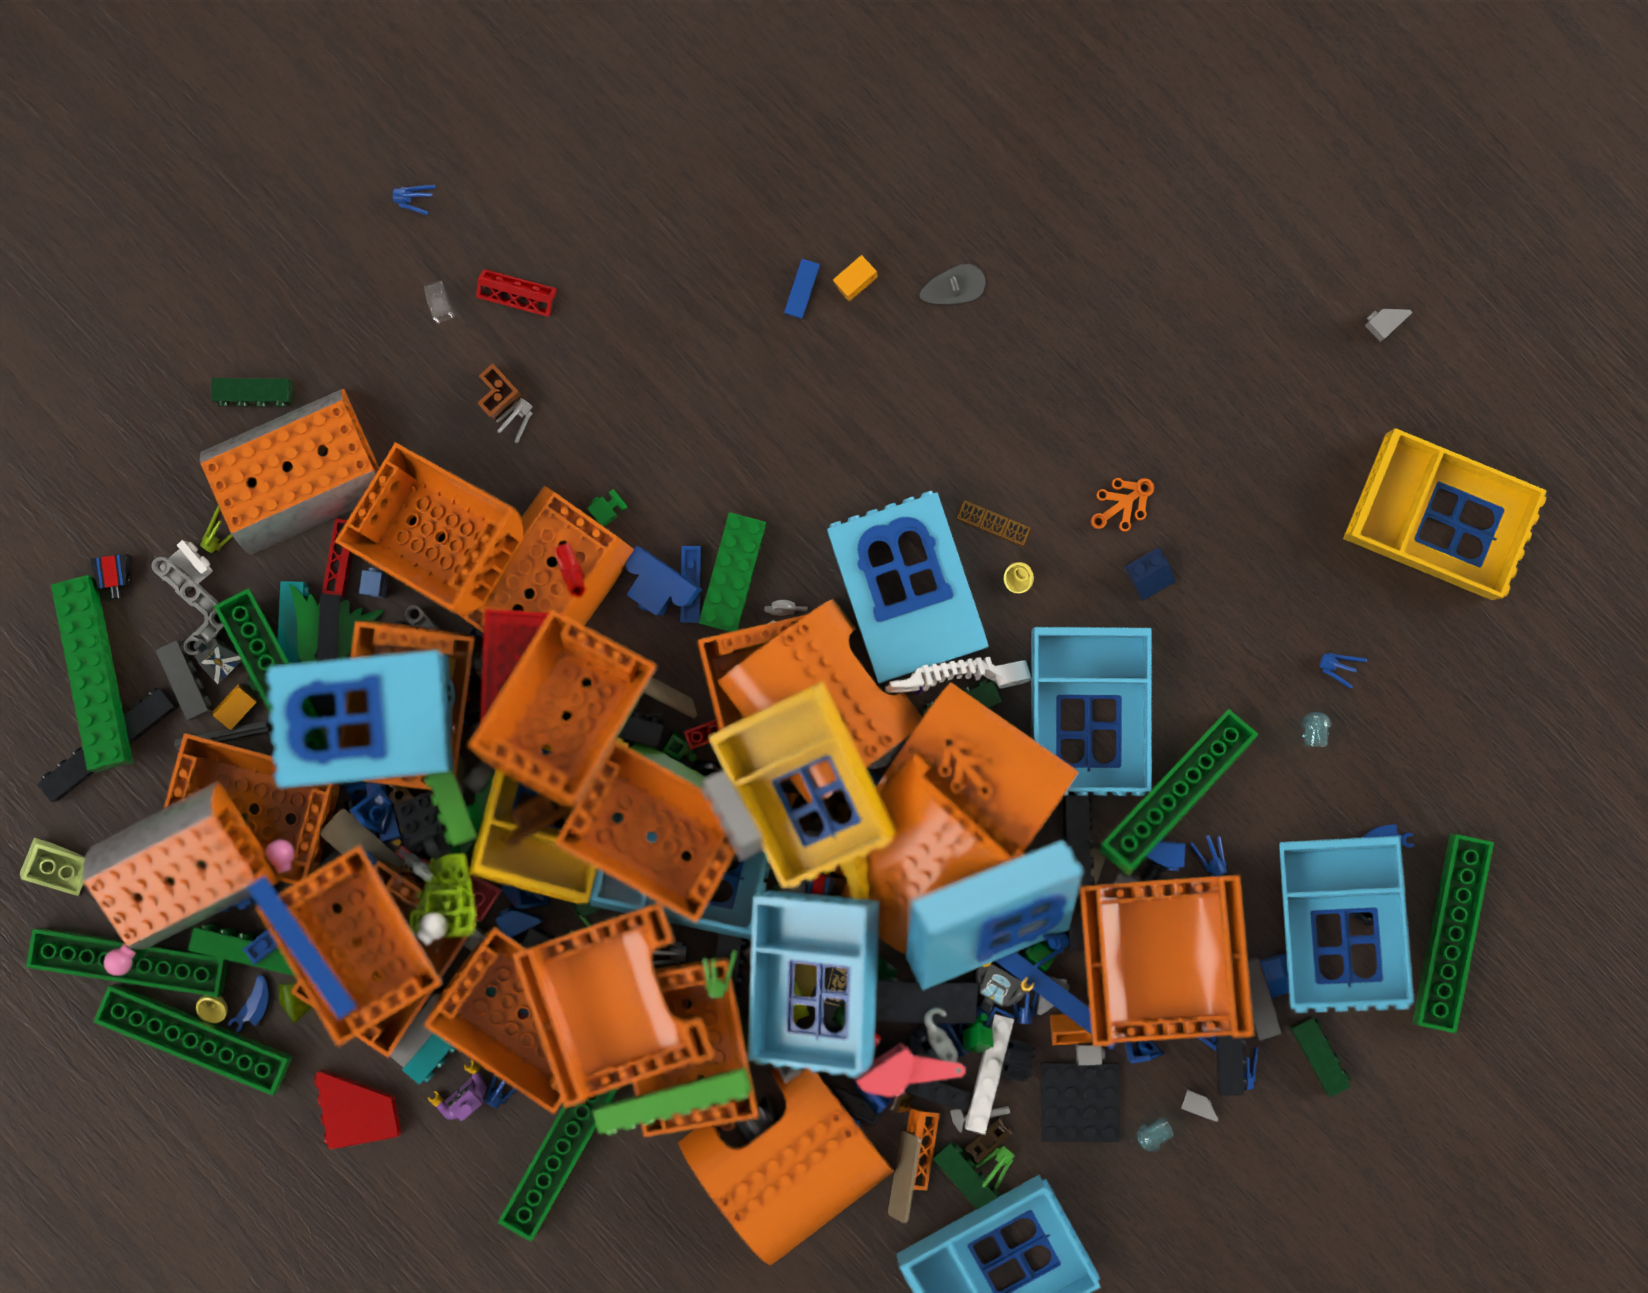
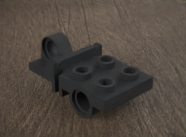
(422, 827)

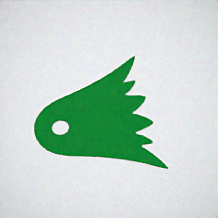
(307, 626)

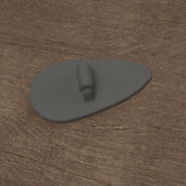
(955, 286)

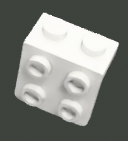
(190, 561)

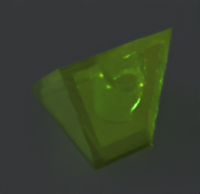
(292, 1005)

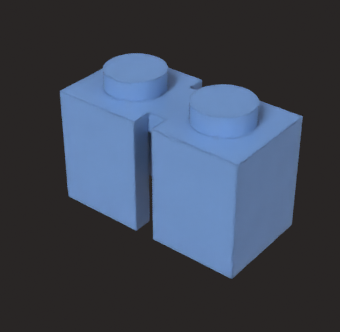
(374, 583)

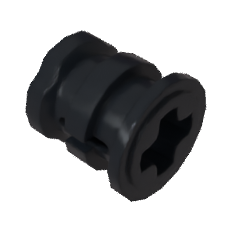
(1153, 872)

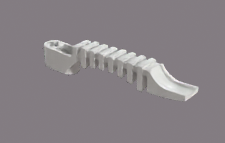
(1004, 675)

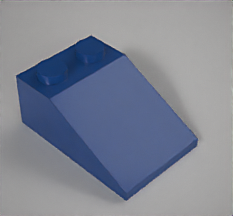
(1169, 855)

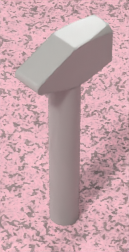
(958, 1117)

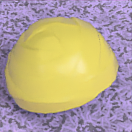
(1018, 577)
(211, 1009)

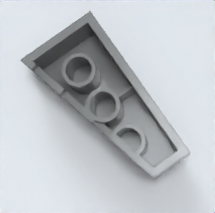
(732, 815)

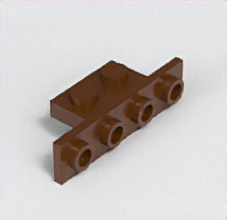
(532, 817)

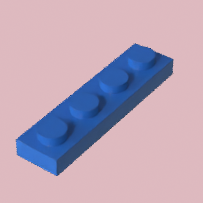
(692, 571)

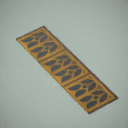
(993, 523)

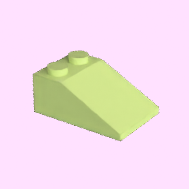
(53, 867)

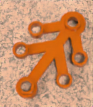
(1125, 502)
(964, 762)

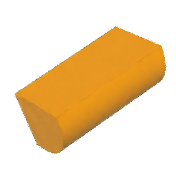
(855, 278)
(234, 707)

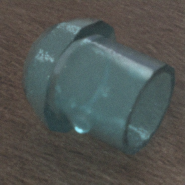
(1316, 729)
(1154, 1134)

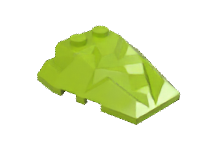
(448, 895)

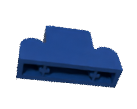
(658, 584)

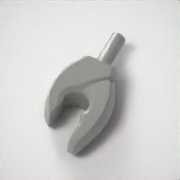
(783, 608)

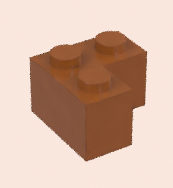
(501, 393)

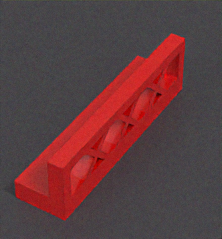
(515, 288)
(345, 559)

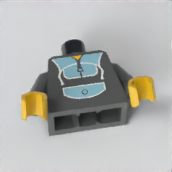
(999, 987)

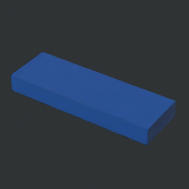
(802, 289)

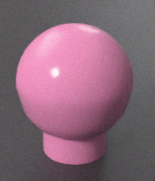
(280, 854)
(119, 960)

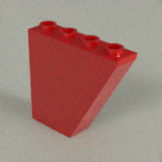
(354, 1111)

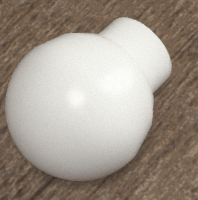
(432, 928)

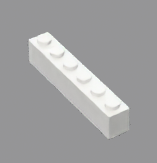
(988, 1075)

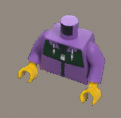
(464, 1099)

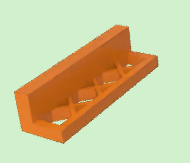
(917, 1126)

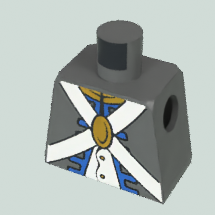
(216, 658)

